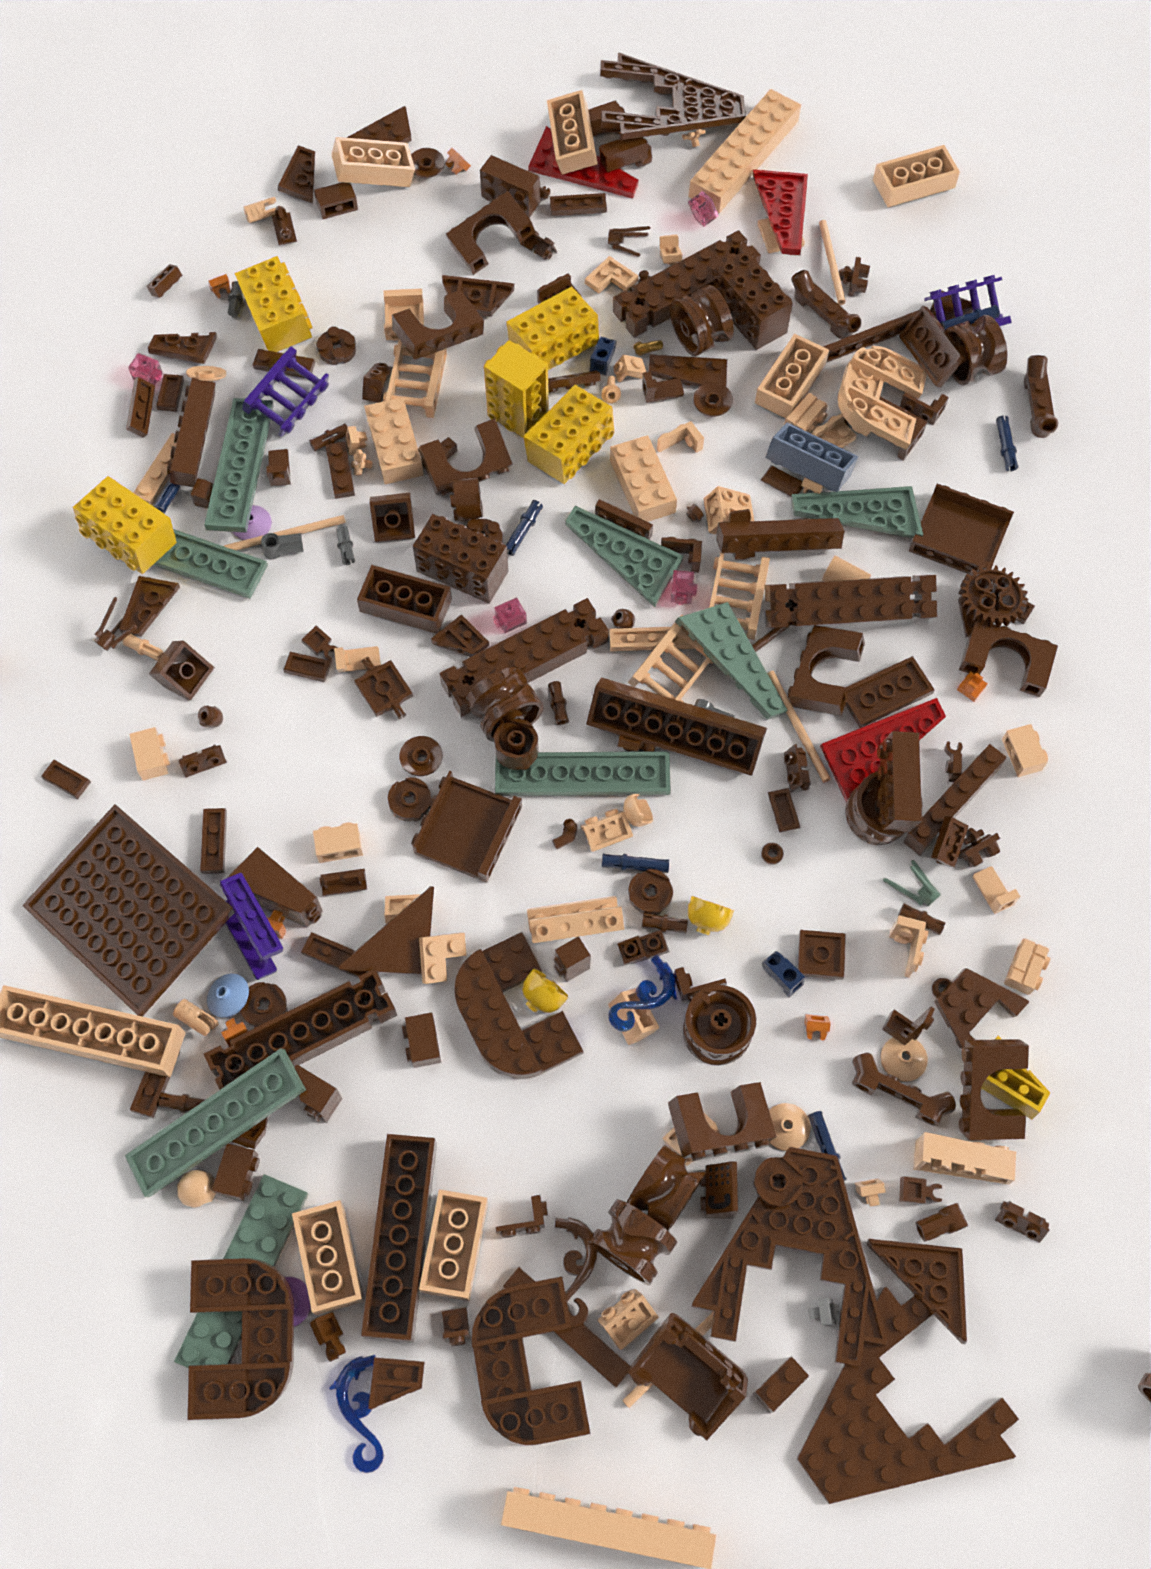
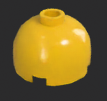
(708, 915)
(543, 993)

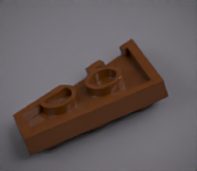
(299, 175)
(187, 348)

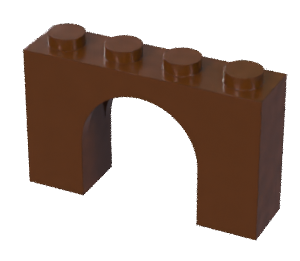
(618, 152)
(501, 211)
(424, 341)
(494, 460)
(824, 644)
(1036, 654)
(980, 1061)
(699, 1139)

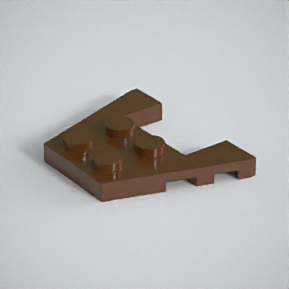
(970, 999)

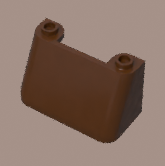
(691, 1374)

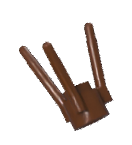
(617, 237)
(107, 638)

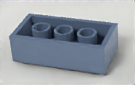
(811, 457)

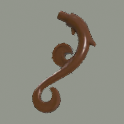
(582, 1272)

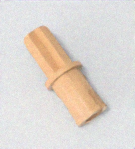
(142, 647)

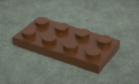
(932, 346)
(887, 691)

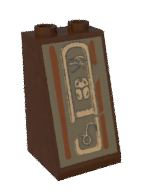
(279, 889)

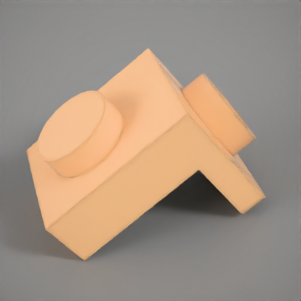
(670, 249)
(629, 366)

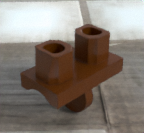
(851, 275)
(987, 843)

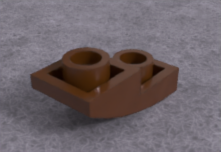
(643, 948)

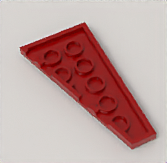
(595, 176)
(784, 203)
(855, 753)

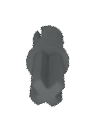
(235, 300)
(345, 544)

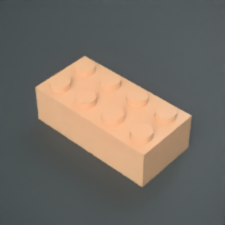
(571, 132)
(372, 162)
(916, 175)
(791, 376)
(394, 440)
(643, 479)
(454, 1245)
(328, 1257)

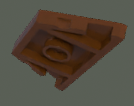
(390, 128)
(483, 294)

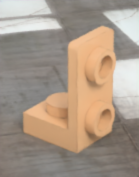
(684, 431)
(351, 659)
(994, 890)

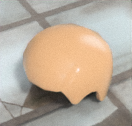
(637, 811)
(195, 1188)

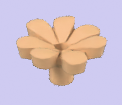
(694, 136)
(360, 462)

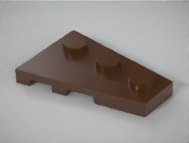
(146, 603)

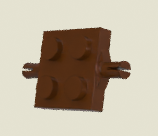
(383, 688)

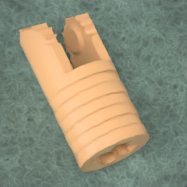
(257, 210)
(194, 1017)

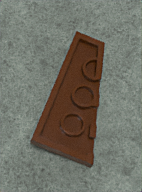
(689, 369)

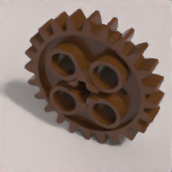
(984, 587)

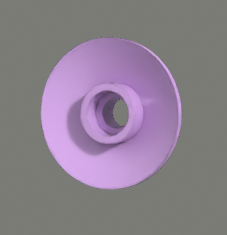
(259, 524)

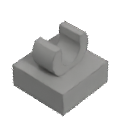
(824, 1312)

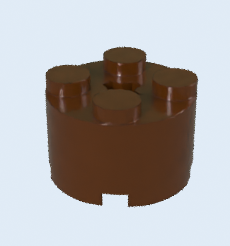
(466, 499)
(516, 744)

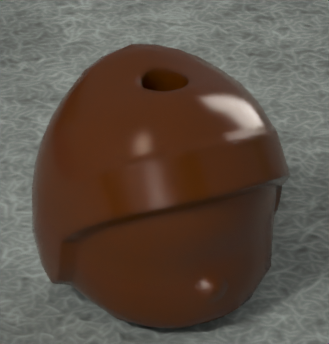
(623, 618)
(210, 716)

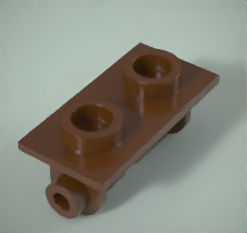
(283, 226)
(544, 246)
(795, 760)
(197, 763)
(343, 882)
(1031, 1226)

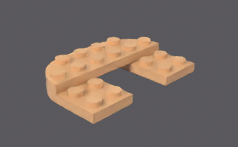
(862, 389)

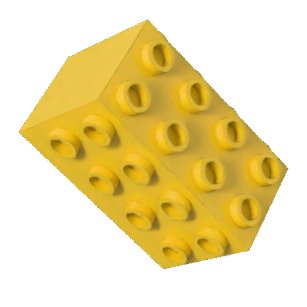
(275, 304)
(556, 328)
(516, 388)
(569, 434)
(124, 525)

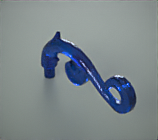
(646, 1001)
(341, 1384)

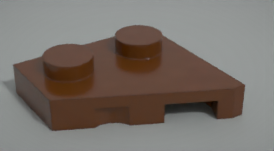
(461, 638)
(394, 1379)

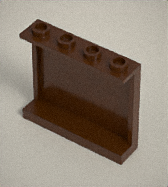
(961, 530)
(466, 827)

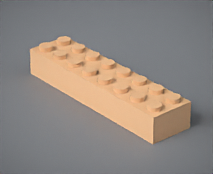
(746, 149)
(89, 1031)
(609, 1529)

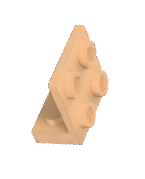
(723, 501)
(911, 931)

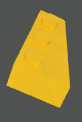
(1017, 1089)

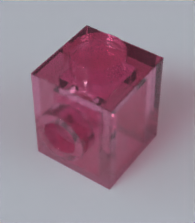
(706, 211)
(145, 368)
(683, 587)
(510, 615)

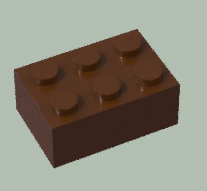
(501, 176)

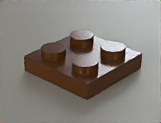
(821, 954)

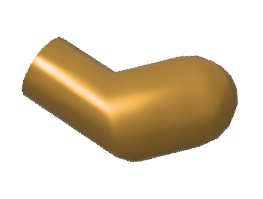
(644, 348)

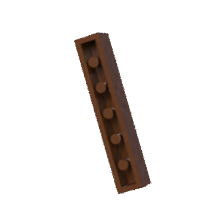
(192, 432)
(780, 535)
(955, 798)

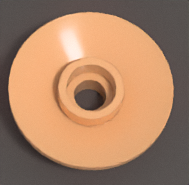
(206, 373)
(904, 1069)
(800, 1128)

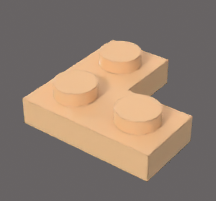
(608, 272)
(435, 950)

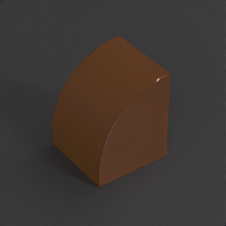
(202, 493)

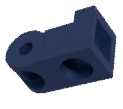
(602, 355)
(783, 973)

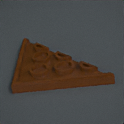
(396, 944)
(932, 1275)

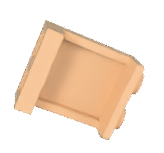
(401, 300)

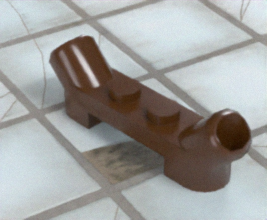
(810, 294)
(1036, 381)
(929, 1108)

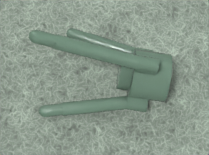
(927, 893)

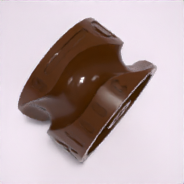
(701, 320)
(982, 346)
(502, 698)
(863, 813)
(719, 1025)
(665, 1188)
(633, 1241)

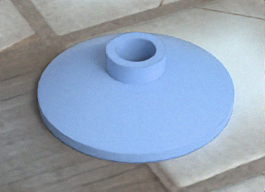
(234, 998)

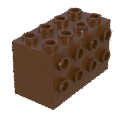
(754, 300)
(461, 558)

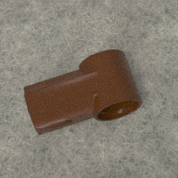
(945, 1221)

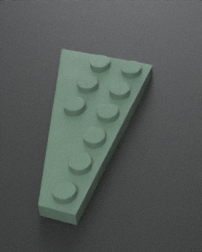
(878, 509)
(635, 558)
(733, 654)

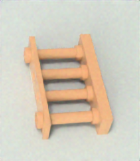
(431, 387)
(756, 588)
(655, 661)
(575, 919)

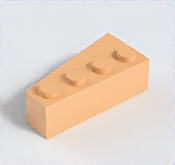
(964, 1159)

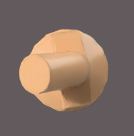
(611, 392)

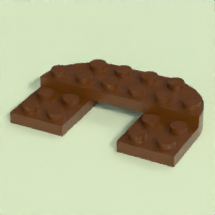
(492, 1022)
(267, 1338)
(502, 1367)

